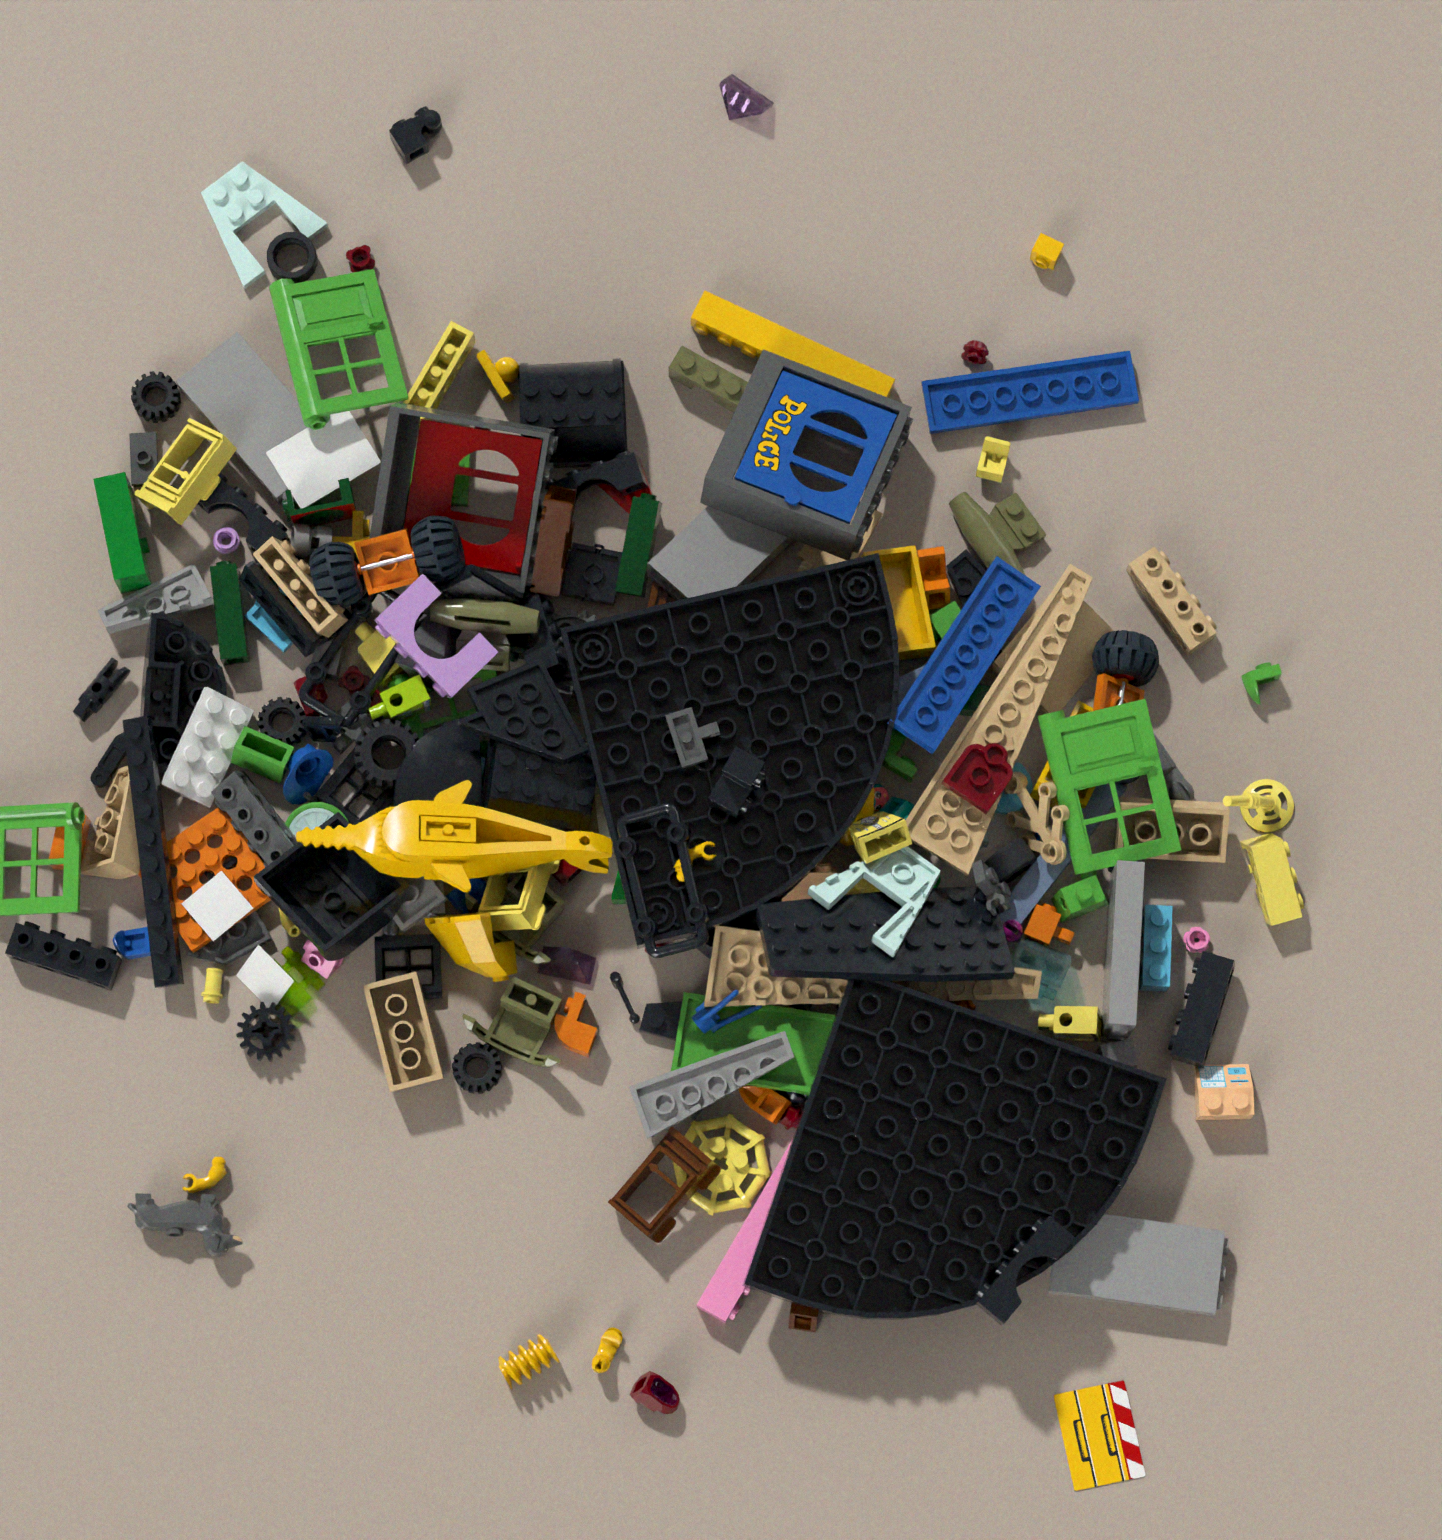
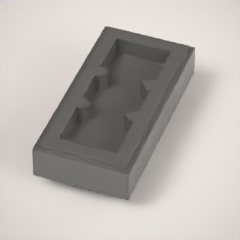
(142, 456)

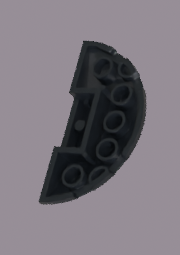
(174, 676)
(440, 762)

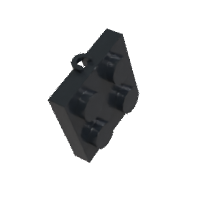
(592, 574)

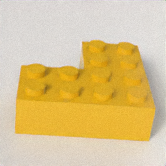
(908, 601)

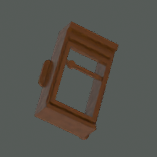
(554, 540)
(691, 1160)

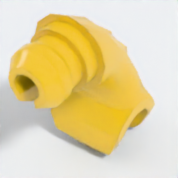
(695, 852)
(214, 1175)
(607, 1349)

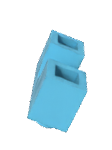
(1156, 954)

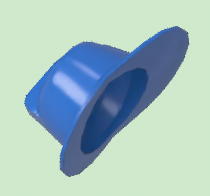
(307, 772)

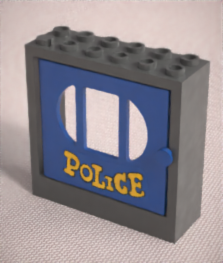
(764, 485)

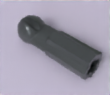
(1176, 784)

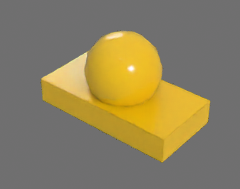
(500, 373)

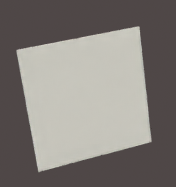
(217, 905)
(264, 977)

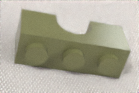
(698, 371)

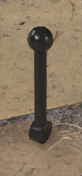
(615, 978)

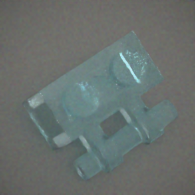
(1051, 962)

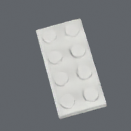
(206, 747)

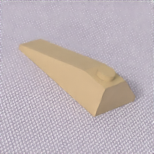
(114, 845)

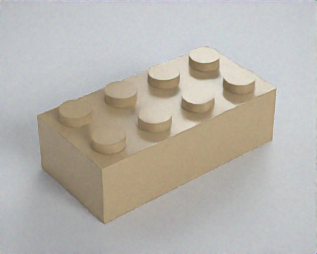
(1199, 825)
(403, 1031)

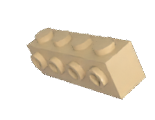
(296, 582)
(1171, 600)

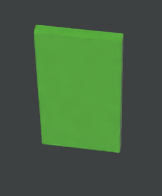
(804, 1029)

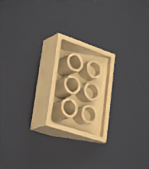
(1074, 662)

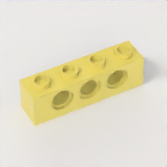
(441, 367)

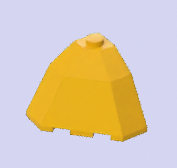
(471, 944)

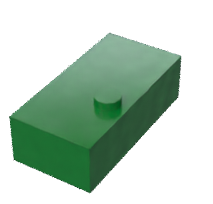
(123, 532)

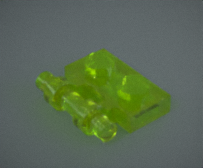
(296, 995)

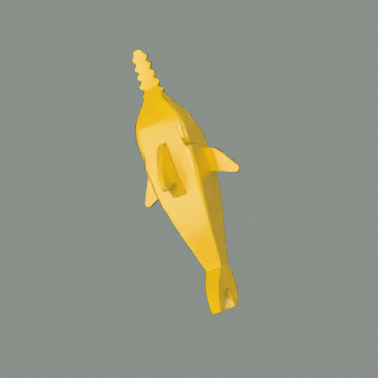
(458, 841)

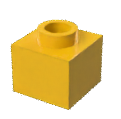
(1046, 252)

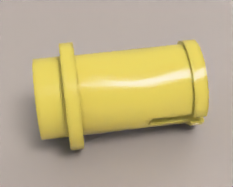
(213, 986)

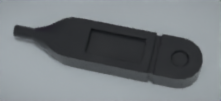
(109, 762)

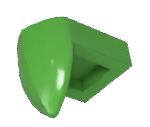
(1263, 674)

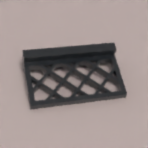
(282, 609)

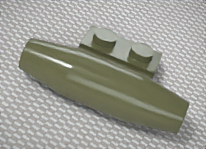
(1001, 532)
(490, 619)

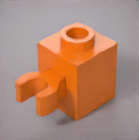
(1044, 927)

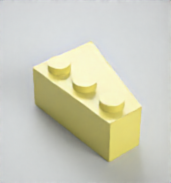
(1273, 878)

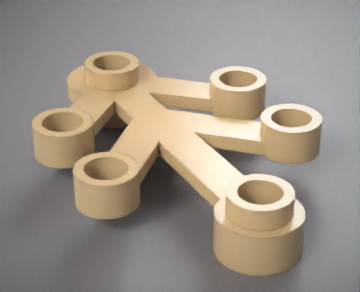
(1052, 847)

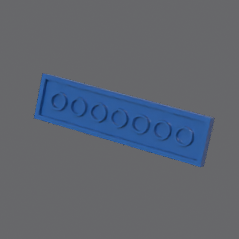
(1029, 392)
(964, 654)

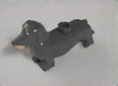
(186, 1216)

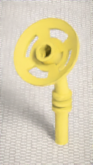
(1263, 805)

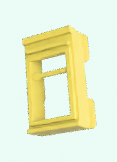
(198, 484)
(529, 911)

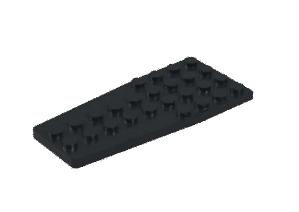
(947, 941)

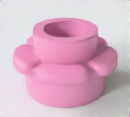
(1202, 935)

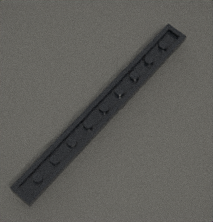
(153, 852)

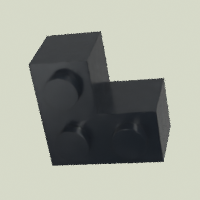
(737, 781)

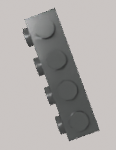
(254, 816)

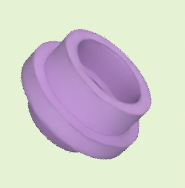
(224, 533)

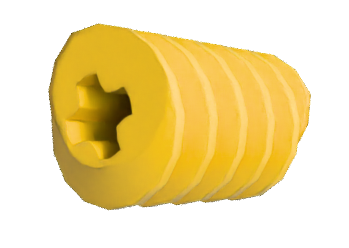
(527, 1360)

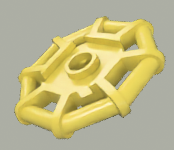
(736, 1161)

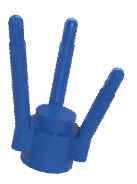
(707, 1017)

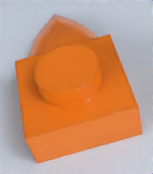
(765, 1102)

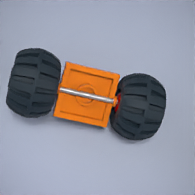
(387, 561)
(1122, 665)

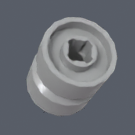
(301, 538)

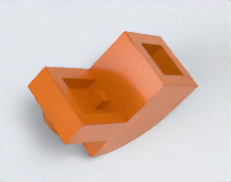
(934, 577)
(574, 1034)

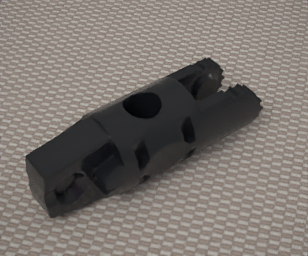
(100, 690)

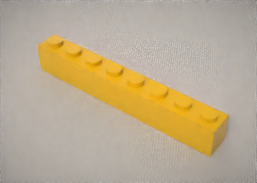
(754, 333)

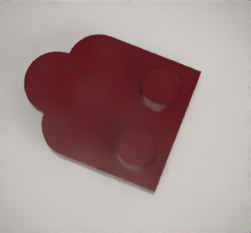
(980, 775)

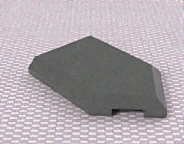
(236, 941)

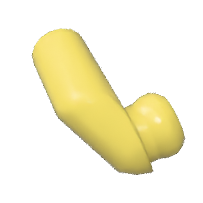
(288, 925)

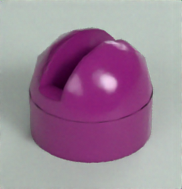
(1010, 936)

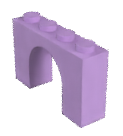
(399, 623)

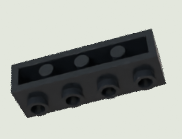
(63, 956)
(1202, 1010)

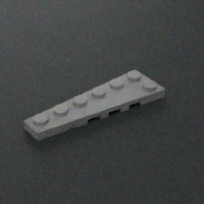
(689, 1089)

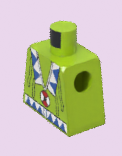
(410, 694)

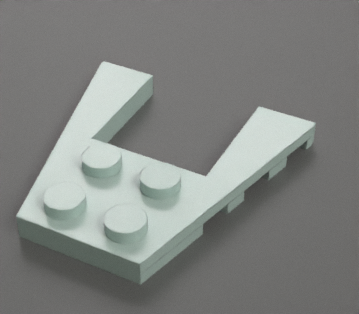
(240, 199)
(899, 875)

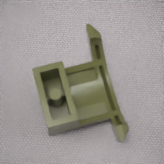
(524, 938)
(521, 1023)

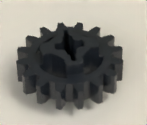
(253, 1033)

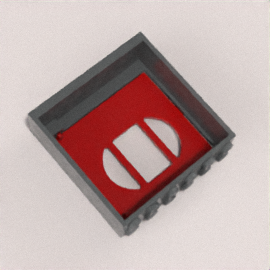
(433, 480)

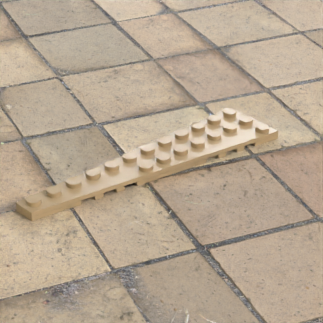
(943, 820)
(741, 965)

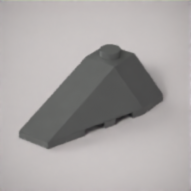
(434, 640)

